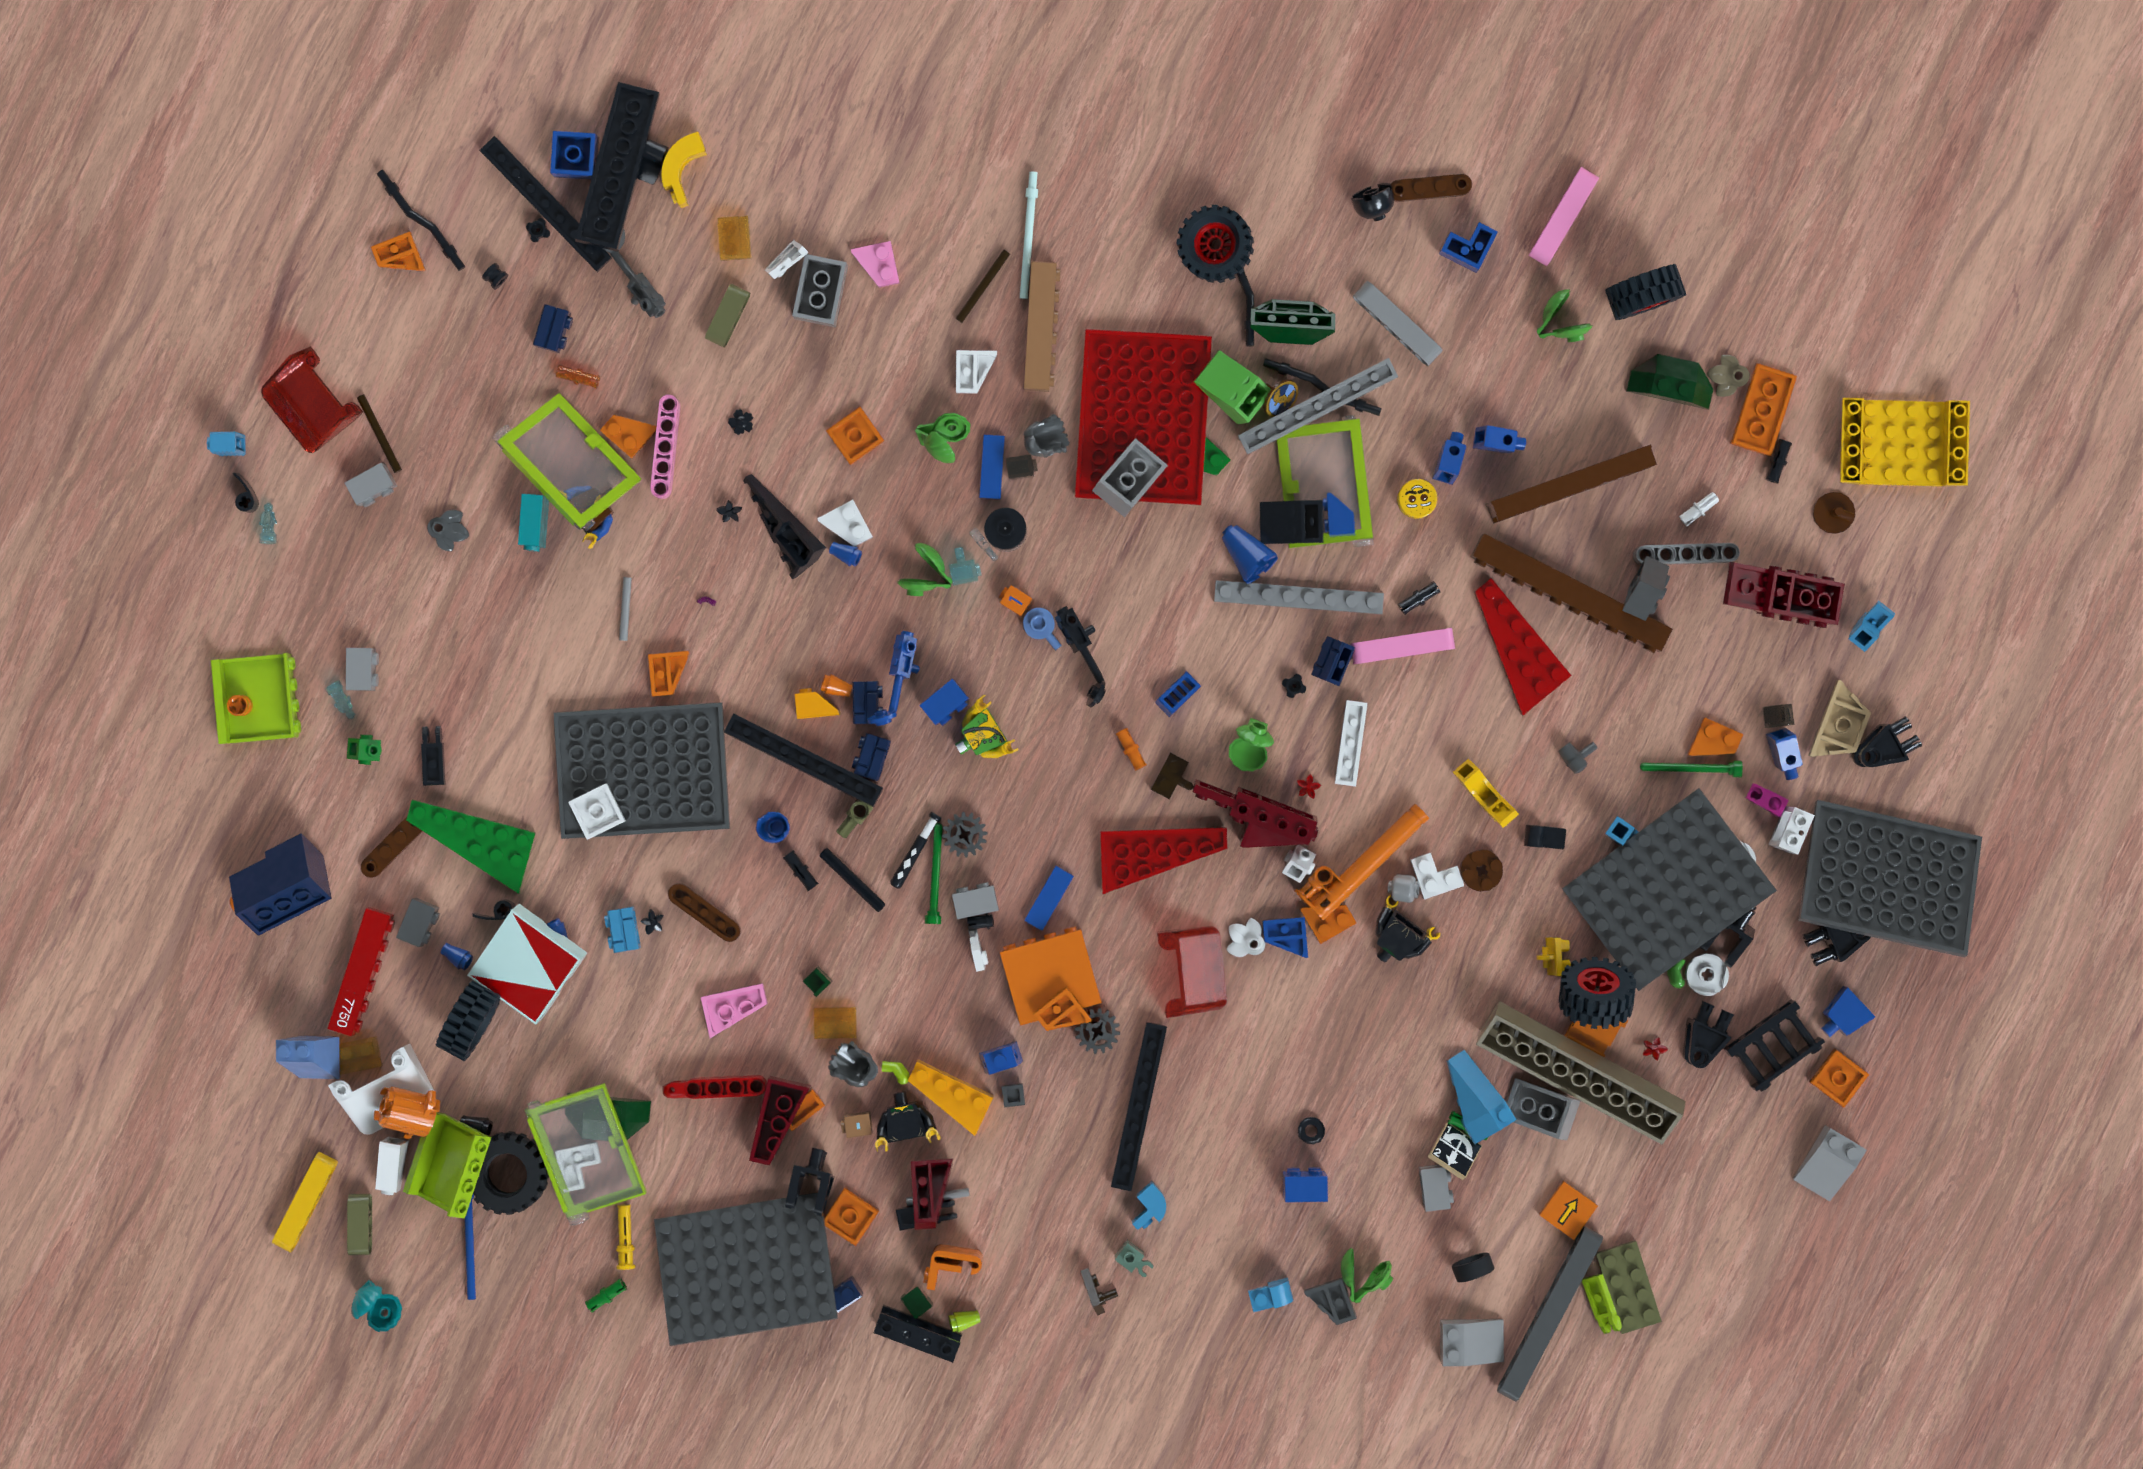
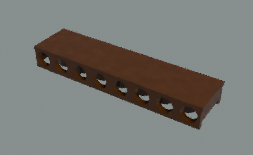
(1571, 484)

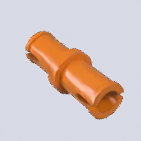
(1131, 749)

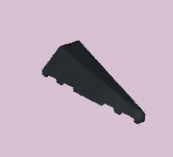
(795, 541)

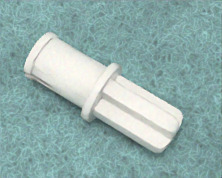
(1698, 509)

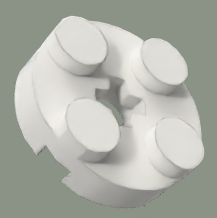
(1715, 983)

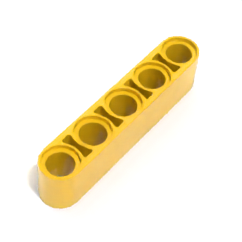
(304, 1202)

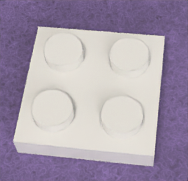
(596, 811)

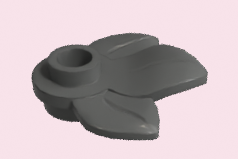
(451, 530)

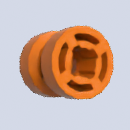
(235, 704)

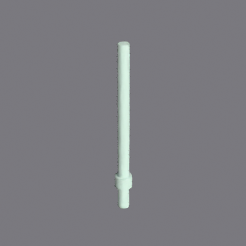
(1031, 195)

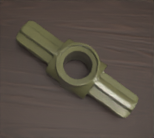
(852, 820)

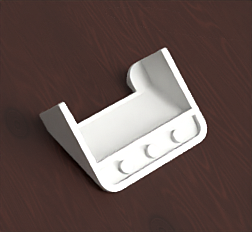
(365, 1100)

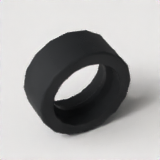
(1473, 1267)

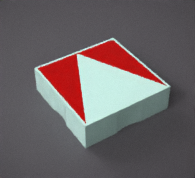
(527, 963)

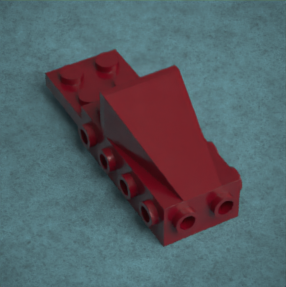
(1784, 594)
(1265, 828)

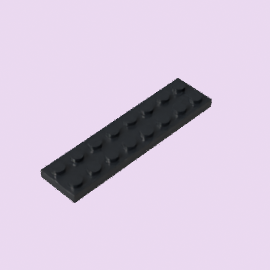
(617, 166)

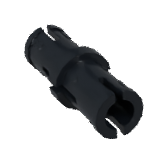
(1778, 461)
(1419, 598)
(800, 870)

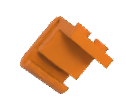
(1593, 1039)
(951, 1259)

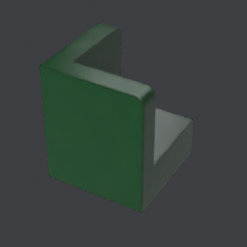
(817, 981)
(916, 1302)

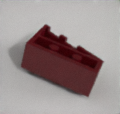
(928, 1190)

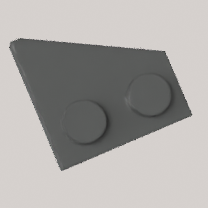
(1333, 1300)

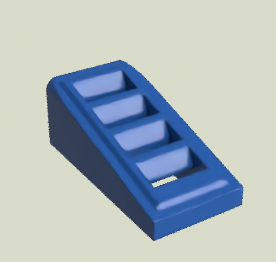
(1165, 707)

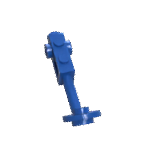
(901, 668)

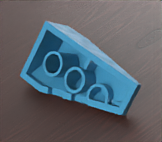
(1480, 1103)

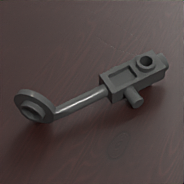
(639, 286)

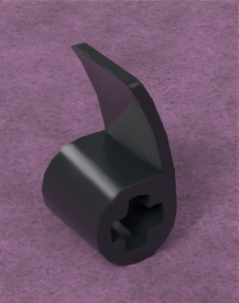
(652, 161)
(249, 494)
(1545, 837)
(498, 915)

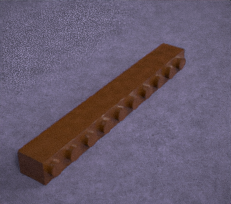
(1569, 592)

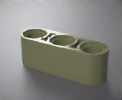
(727, 315)
(359, 1224)

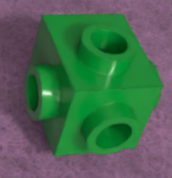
(364, 749)

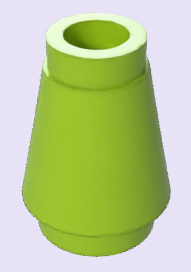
(962, 1320)

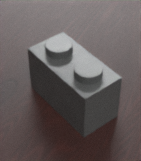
(418, 922)

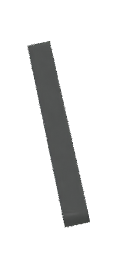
(1550, 1314)

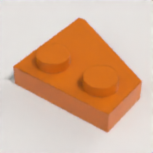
(1334, 924)

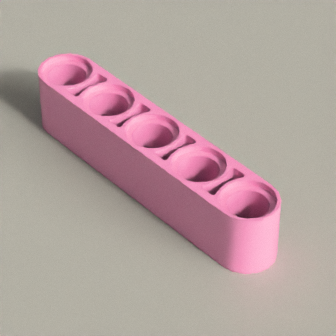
(1563, 216)
(663, 436)
(1403, 646)

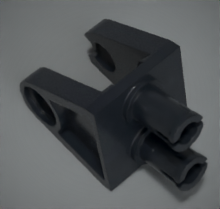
(1884, 745)
(1746, 935)
(1839, 944)
(1704, 1039)
(815, 1169)

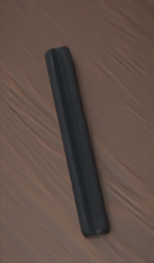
(849, 877)

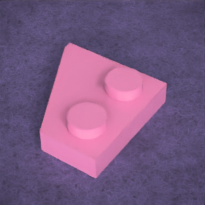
(878, 263)

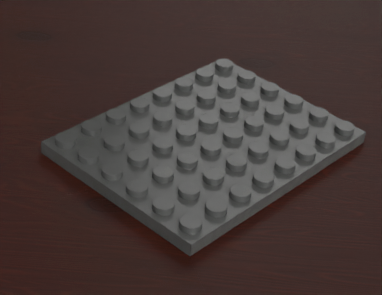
(657, 761)
(1890, 878)
(1669, 889)
(744, 1270)

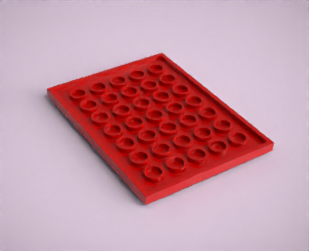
(1144, 391)

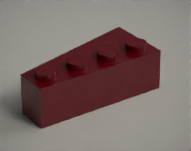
(777, 1113)

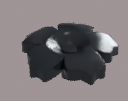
(741, 422)

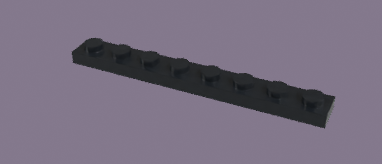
(542, 201)
(803, 760)
(1138, 1106)

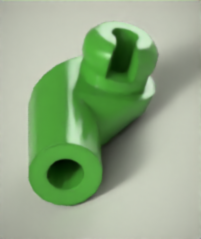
(1675, 976)

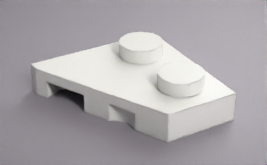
(786, 259)
(972, 369)
(847, 523)
(980, 957)

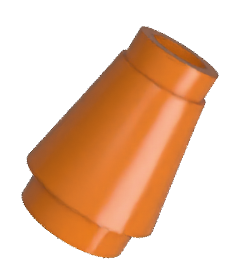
(834, 686)

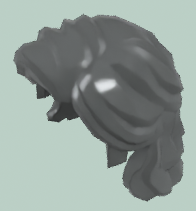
(1046, 437)
(853, 1065)

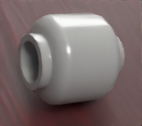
(1404, 888)

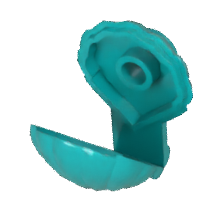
(371, 1300)

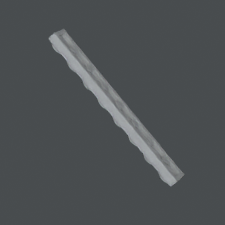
(1318, 406)
(1299, 597)

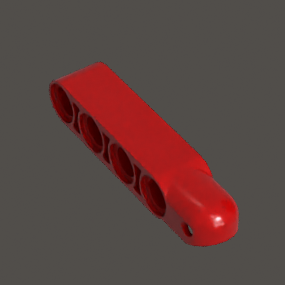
(682, 1087)

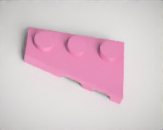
(731, 1006)

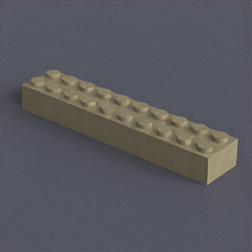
(1581, 1073)

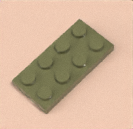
(1629, 1286)

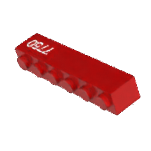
(361, 971)

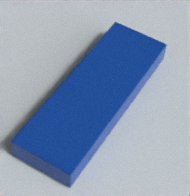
(992, 466)
(1049, 898)

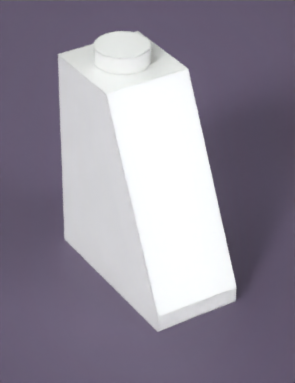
(391, 1165)

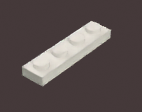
(1351, 743)

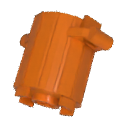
(407, 1111)

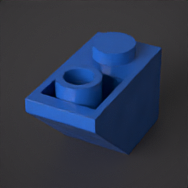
(1340, 517)

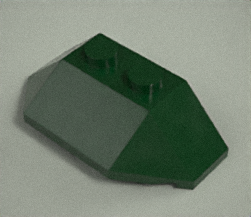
(1292, 321)
(1672, 381)
(631, 1113)

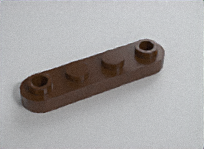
(1431, 187)
(390, 848)
(704, 912)

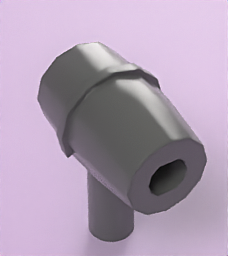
(1575, 758)

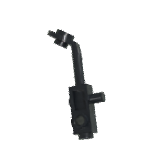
(1078, 640)

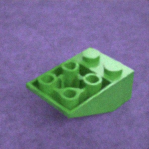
(1233, 388)

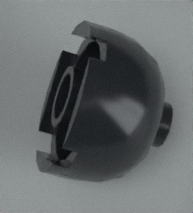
(1374, 202)

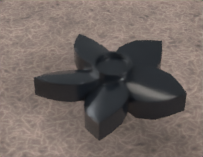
(729, 511)
(652, 922)

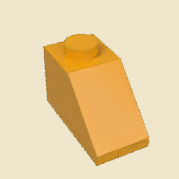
(813, 705)

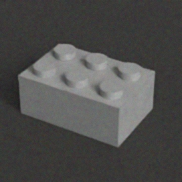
(820, 290)

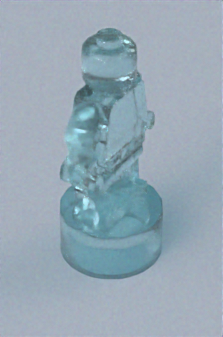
(267, 521)
(342, 702)

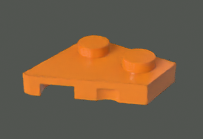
(399, 253)
(628, 433)
(666, 671)
(1714, 739)
(1062, 1012)

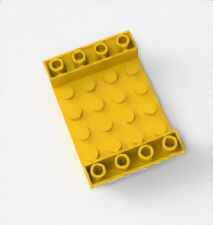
(1904, 442)

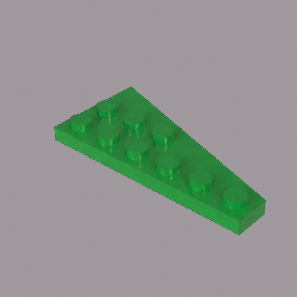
(487, 844)

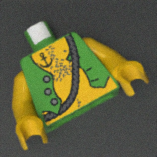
(983, 733)

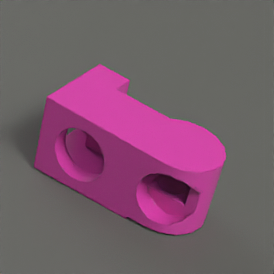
(1767, 800)

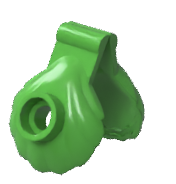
(1572, 333)
(945, 428)
(916, 587)
(1249, 750)
(1379, 1277)

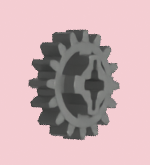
(973, 830)
(1110, 1037)

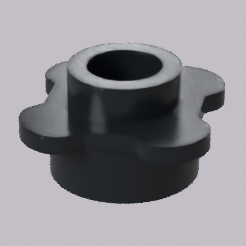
(544, 232)
(1296, 679)

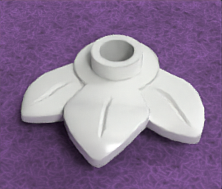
(1243, 937)

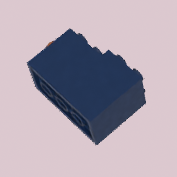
(280, 885)

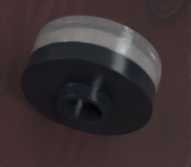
(1005, 529)

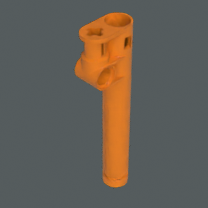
(1340, 888)

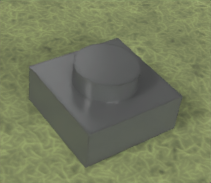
(1013, 1095)

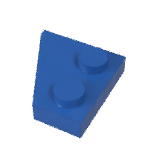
(1287, 934)

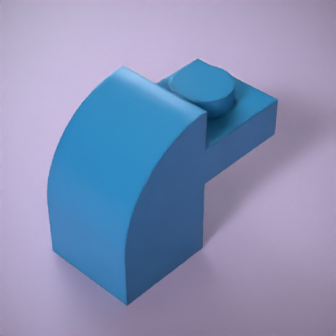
(1869, 626)
(1620, 831)
(1155, 1206)
(1275, 1295)

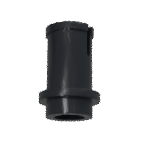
(978, 922)

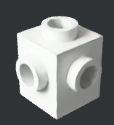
(1299, 863)

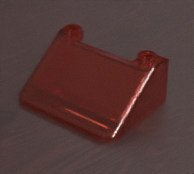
(306, 402)
(1198, 970)

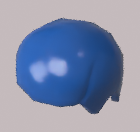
(773, 827)

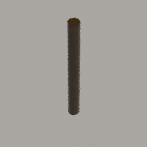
(982, 286)
(379, 433)

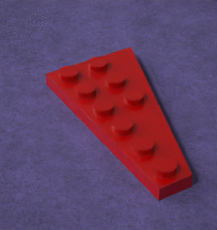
(1523, 654)
(1141, 854)

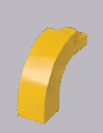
(678, 156)
(1485, 793)

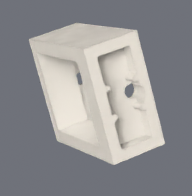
(1786, 832)

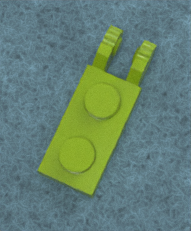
(1602, 1303)

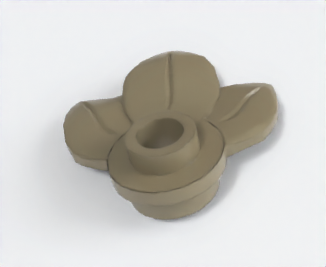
(1725, 375)

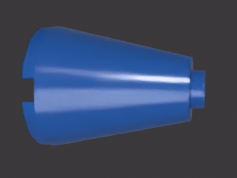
(1248, 553)

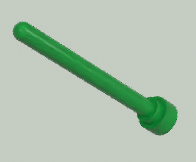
(1734, 768)
(933, 915)

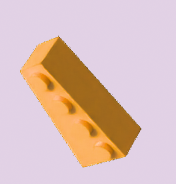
(954, 1096)

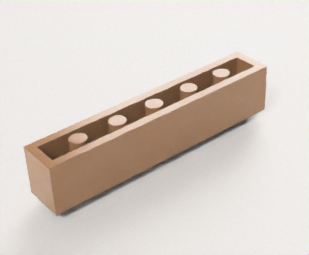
(1040, 326)

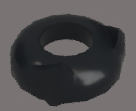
(1320, 1130)

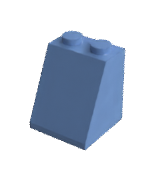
(310, 1056)

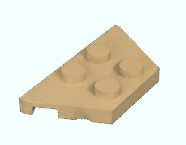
(1841, 724)

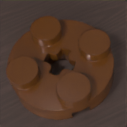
(1470, 874)

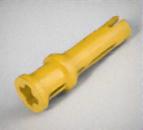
(622, 1248)

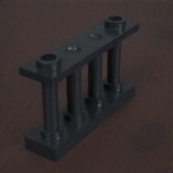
(1771, 1024)
(918, 1333)

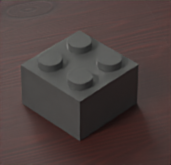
(1646, 588)

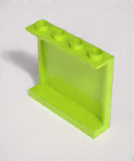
(270, 687)
(448, 1165)

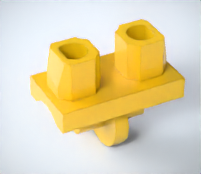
(1552, 955)

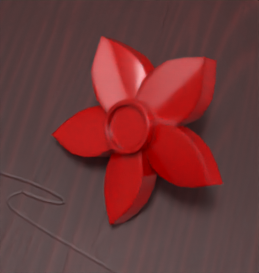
(1308, 787)
(1654, 1049)

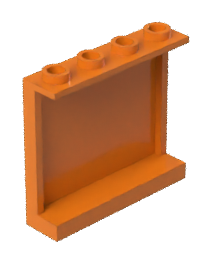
(1045, 969)

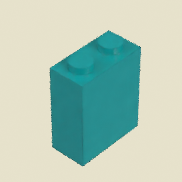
(533, 522)

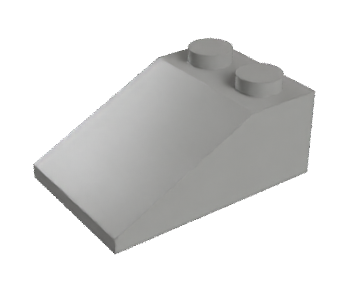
(1129, 477)
(1542, 1109)
(1829, 1163)
(1471, 1342)

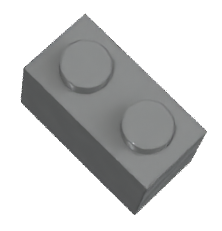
(371, 484)
(361, 669)
(975, 901)
(1435, 1188)

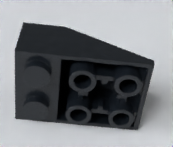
(1292, 522)

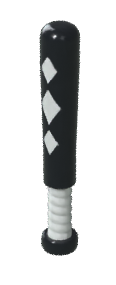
(908, 862)

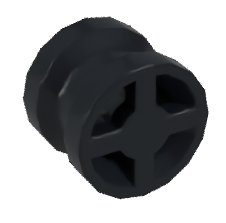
(495, 276)

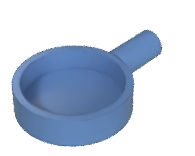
(1039, 625)

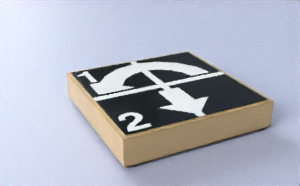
(1454, 1151)

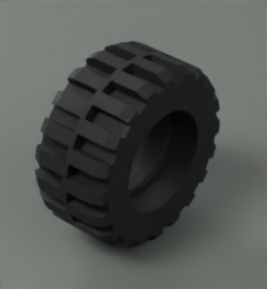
(536, 1180)

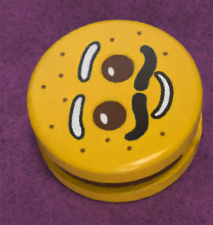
(1417, 498)

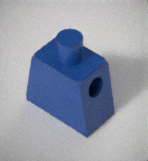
(1491, 439)
(1449, 465)
(1785, 752)
(1845, 1013)
(1001, 1058)

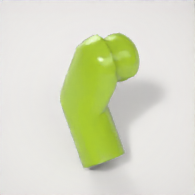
(898, 1069)

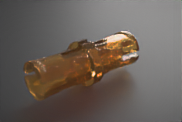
(578, 376)

